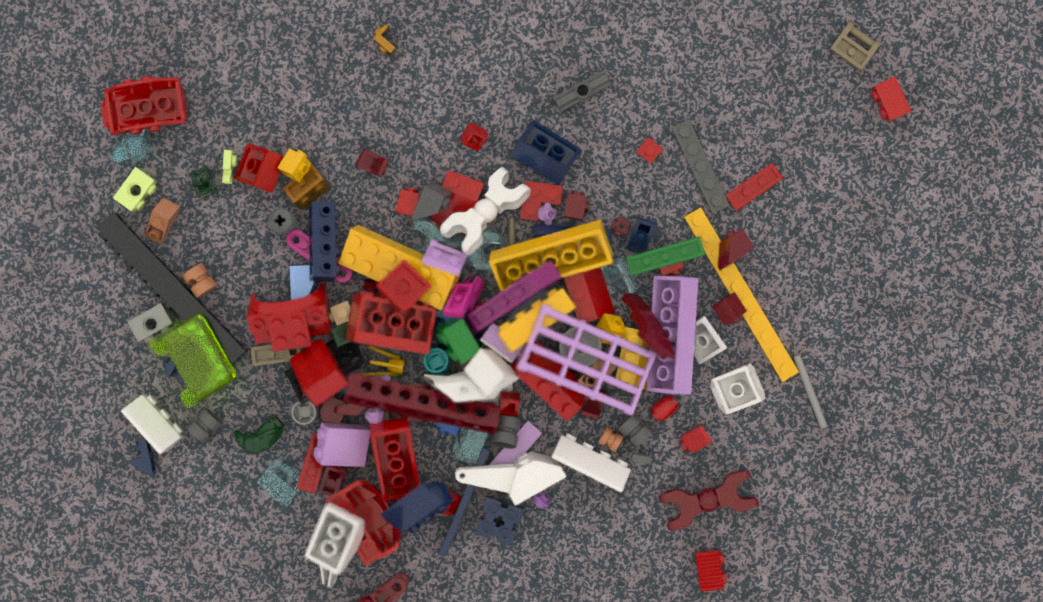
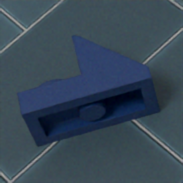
(641, 235)
(146, 461)

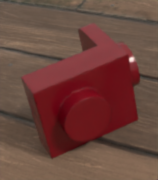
(372, 163)
(592, 408)

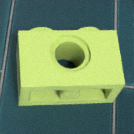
(125, 194)

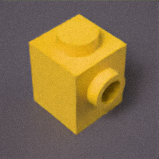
(294, 165)
(613, 325)

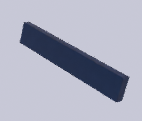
(462, 507)

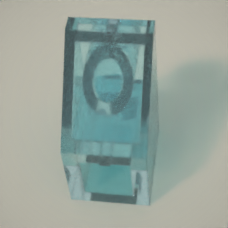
(130, 147)

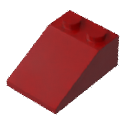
(464, 196)

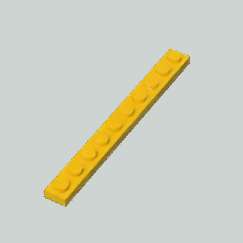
(735, 283)

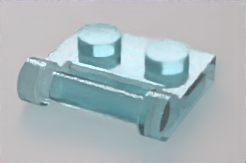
(276, 485)

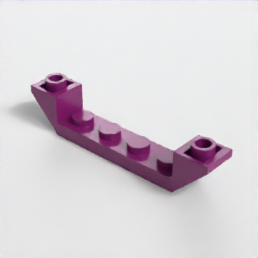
(511, 297)

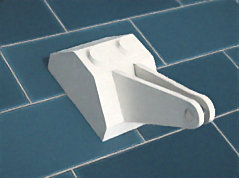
(520, 479)
(335, 542)

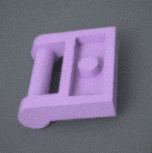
(444, 258)

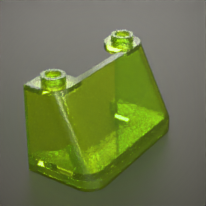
(196, 358)

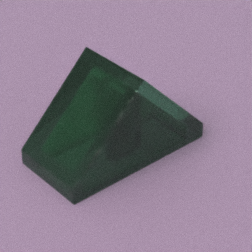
(204, 183)

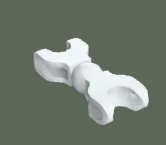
(496, 201)

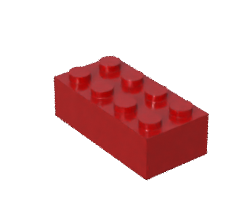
(394, 458)

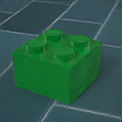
(457, 339)

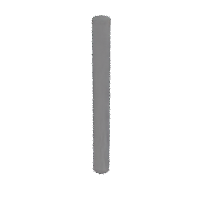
(810, 392)

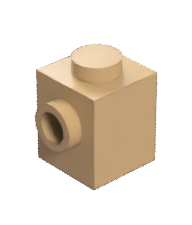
(340, 313)

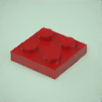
(403, 286)

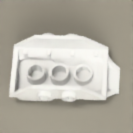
(461, 388)

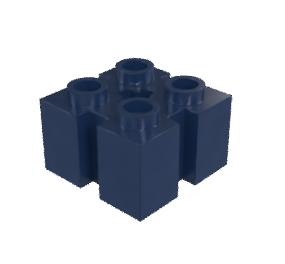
(488, 526)

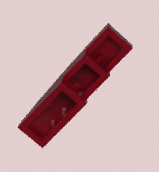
(651, 329)

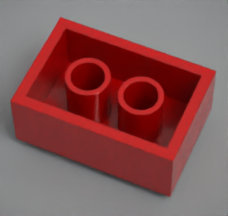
(318, 372)

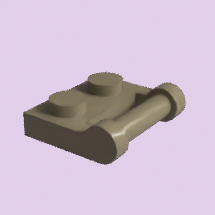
(850, 50)

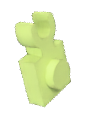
(229, 162)

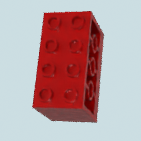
(388, 333)

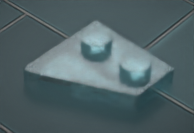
(619, 275)

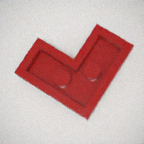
(539, 194)

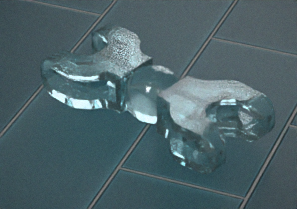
(432, 231)

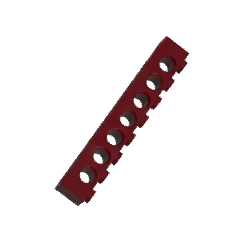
(412, 407)

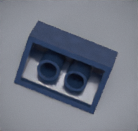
(545, 152)
(418, 507)

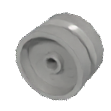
(580, 356)

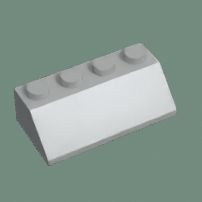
(591, 463)

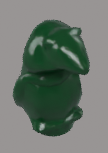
(263, 438)

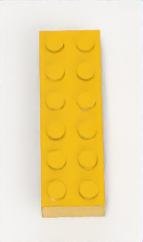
(569, 250)
(378, 256)

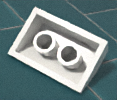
(153, 423)

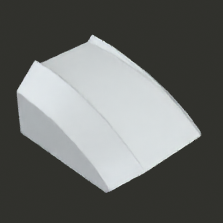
(737, 389)

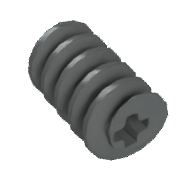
(278, 216)

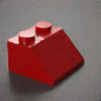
(259, 168)

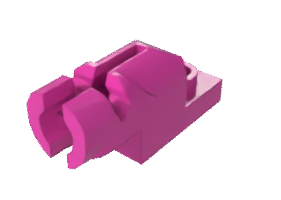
(464, 297)

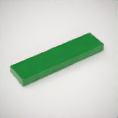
(665, 256)

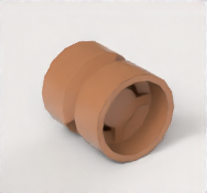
(199, 280)

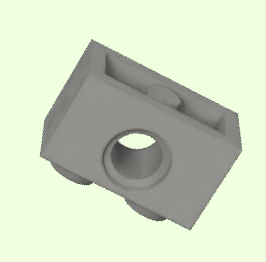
(140, 324)

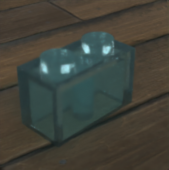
(469, 446)

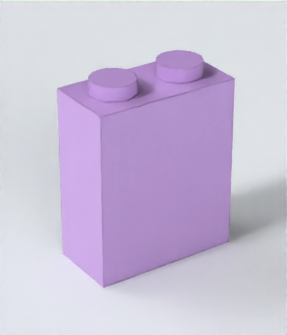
(342, 444)

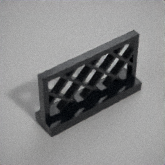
(339, 353)

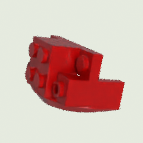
(290, 322)
(368, 506)

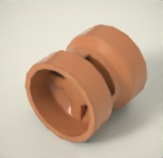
(612, 440)

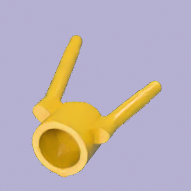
(394, 366)

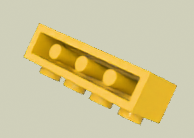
(518, 332)

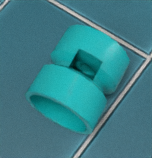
(437, 362)

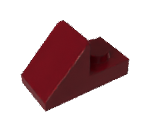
(331, 480)

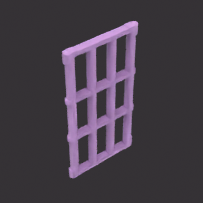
(575, 344)

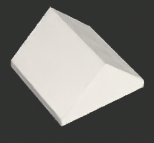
(707, 341)
(490, 372)

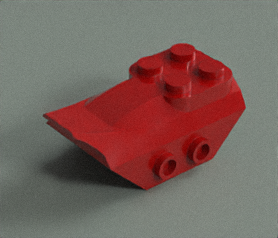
(144, 105)

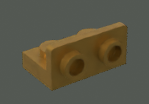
(308, 189)

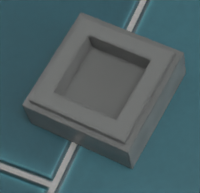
(642, 458)

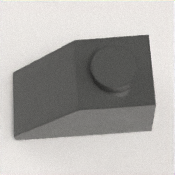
(432, 201)

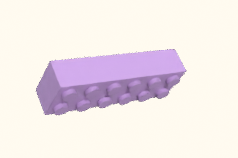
(675, 308)

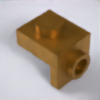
(384, 45)

